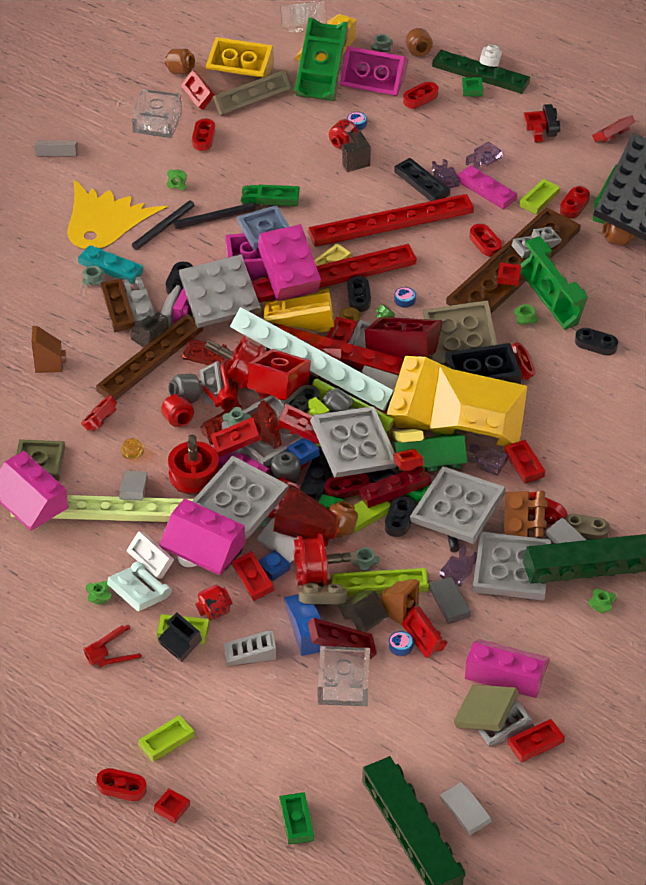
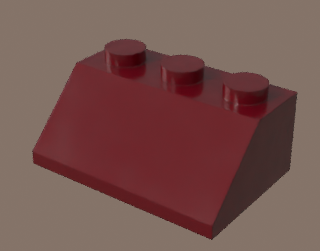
(403, 336)

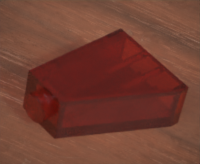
(304, 517)

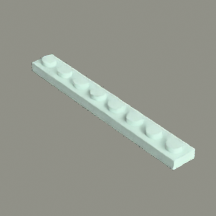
(321, 363)

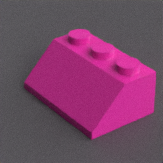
(373, 71)
(30, 491)
(203, 536)
(506, 667)

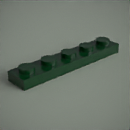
(472, 68)

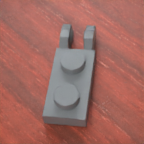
(138, 300)

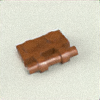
(517, 514)

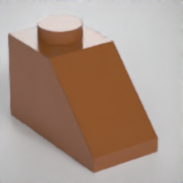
(47, 351)
(400, 599)

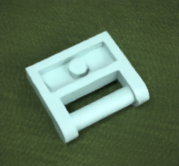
(134, 591)

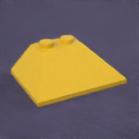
(305, 312)
(478, 406)

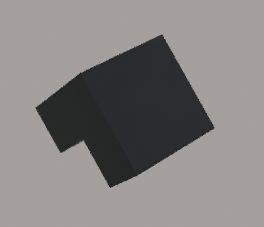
(179, 637)

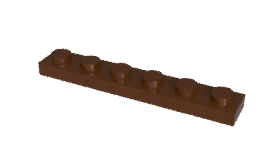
(149, 358)

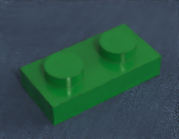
(296, 818)

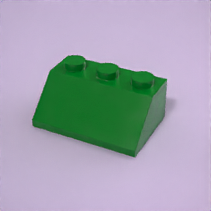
(437, 451)

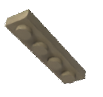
(251, 92)

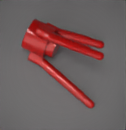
(226, 396)
(97, 651)

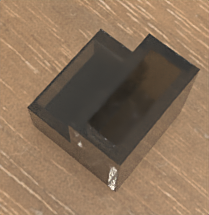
(356, 153)
(149, 329)
(364, 610)

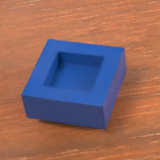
(304, 450)
(274, 565)

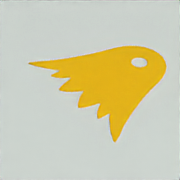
(103, 216)

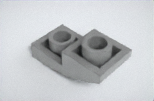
(547, 235)
(465, 808)

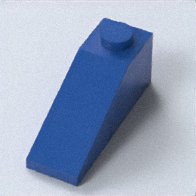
(299, 616)

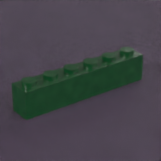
(585, 559)
(411, 824)

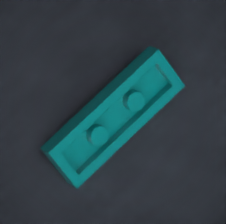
(111, 264)

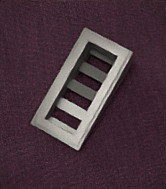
(259, 655)
(517, 727)

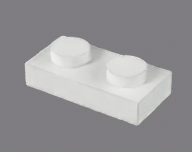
(150, 554)

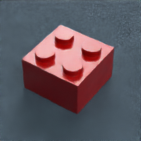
(278, 374)

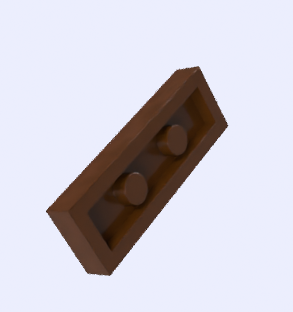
(117, 305)

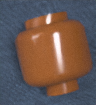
(419, 42)
(180, 61)
(615, 235)
(346, 517)

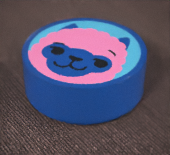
(359, 119)
(404, 297)
(401, 643)

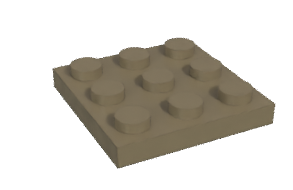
(462, 327)

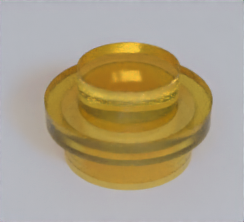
(132, 449)

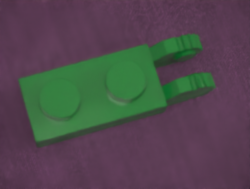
(271, 195)

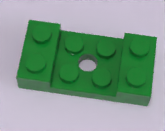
(315, 77)
(562, 299)

